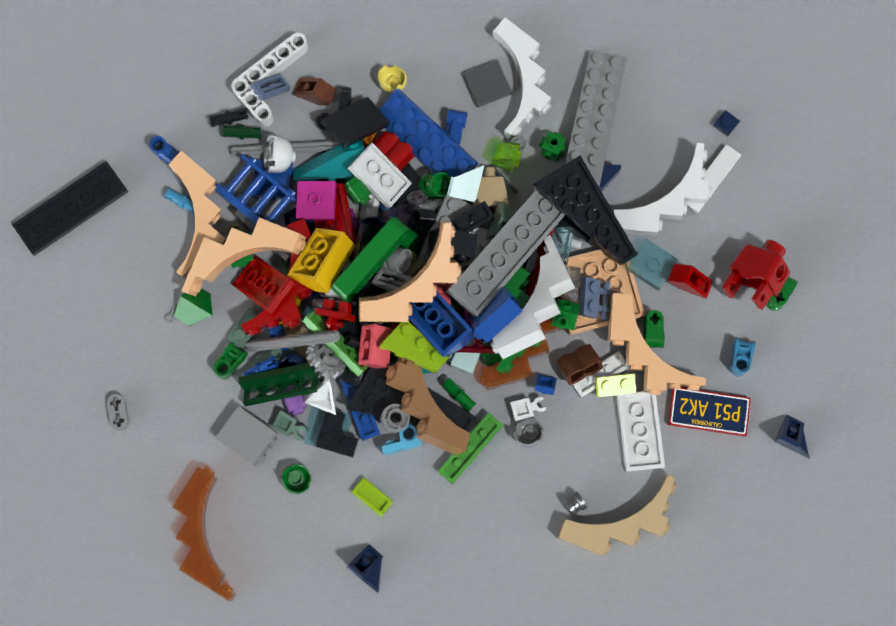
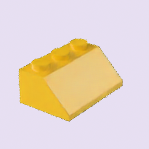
(322, 259)

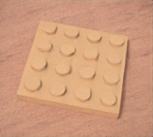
(604, 268)

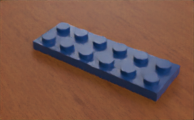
(425, 136)

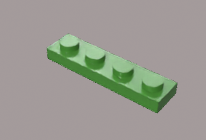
(347, 354)
(477, 442)

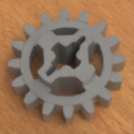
(325, 360)

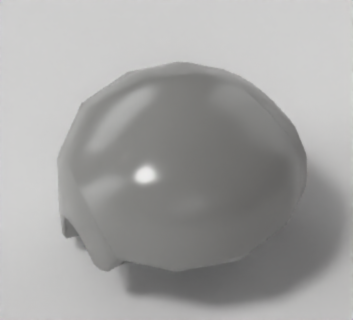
(529, 432)

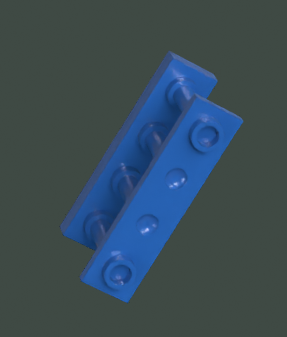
(241, 201)

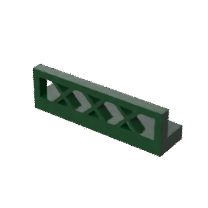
(279, 379)

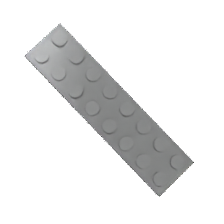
(596, 111)
(505, 253)

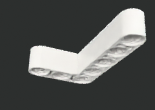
(259, 68)

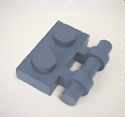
(589, 298)

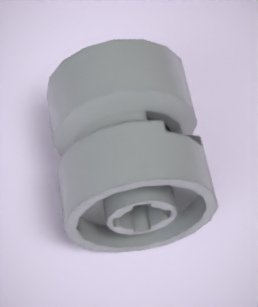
(399, 261)

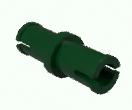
(241, 132)

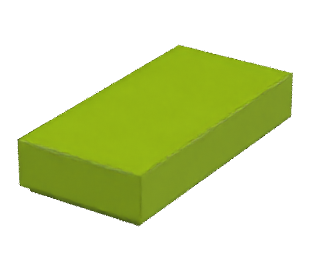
(372, 497)

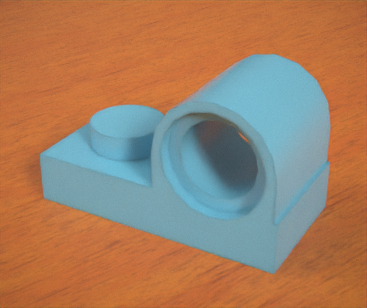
(405, 444)

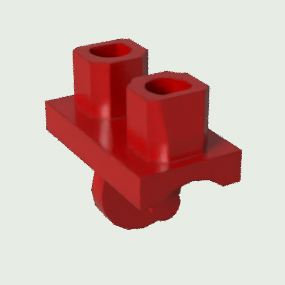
(334, 317)

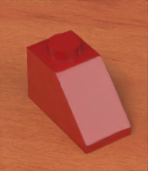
(690, 280)

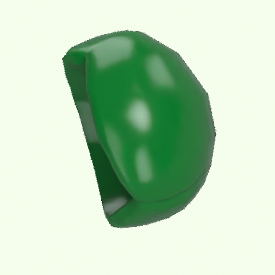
(296, 479)

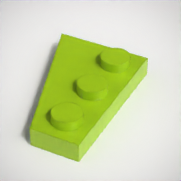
(413, 345)

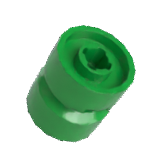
(434, 184)

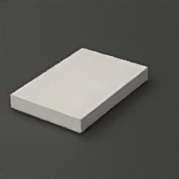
(379, 175)

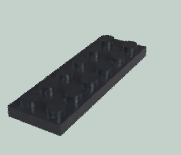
(70, 208)

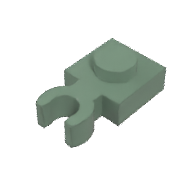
(287, 424)

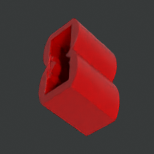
(396, 151)

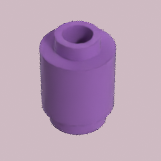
(295, 404)

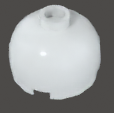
(278, 154)

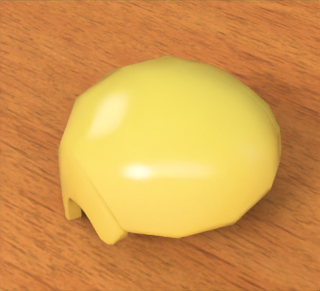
(392, 78)

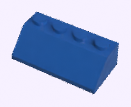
(441, 325)

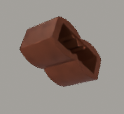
(579, 364)

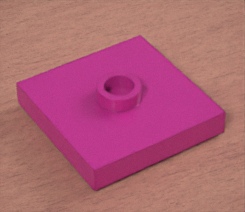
(316, 200)

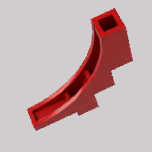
(287, 310)

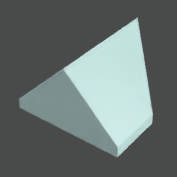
(466, 185)

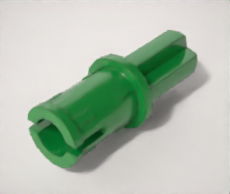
(459, 394)

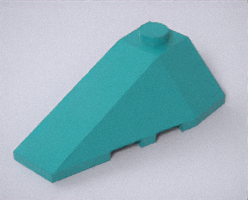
(330, 164)

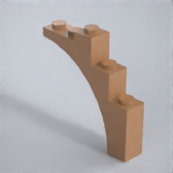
(418, 402)

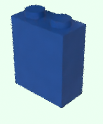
(495, 316)

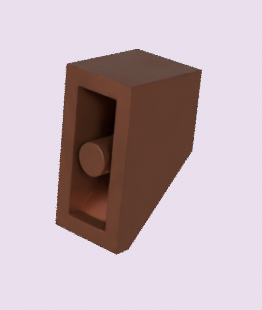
(315, 91)

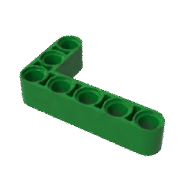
(373, 257)

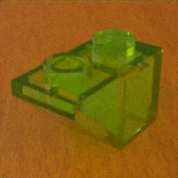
(507, 156)

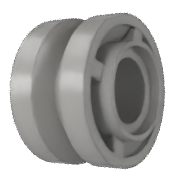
(386, 422)

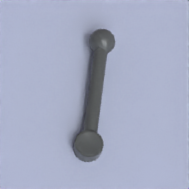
(505, 180)

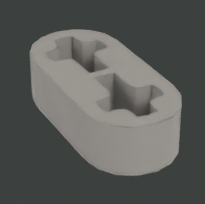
(113, 413)

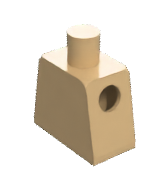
(491, 190)

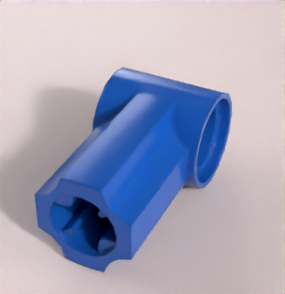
(455, 124)
(167, 153)

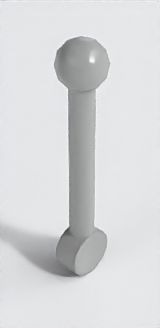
(168, 318)

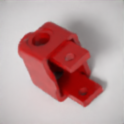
(760, 270)

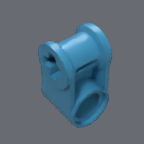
(741, 352)

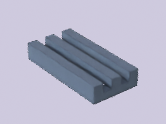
(271, 90)

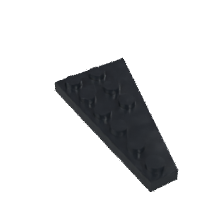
(581, 200)
(375, 396)

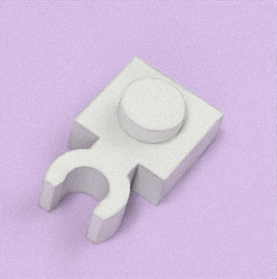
(524, 409)

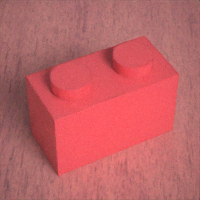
(370, 354)

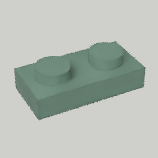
(237, 334)

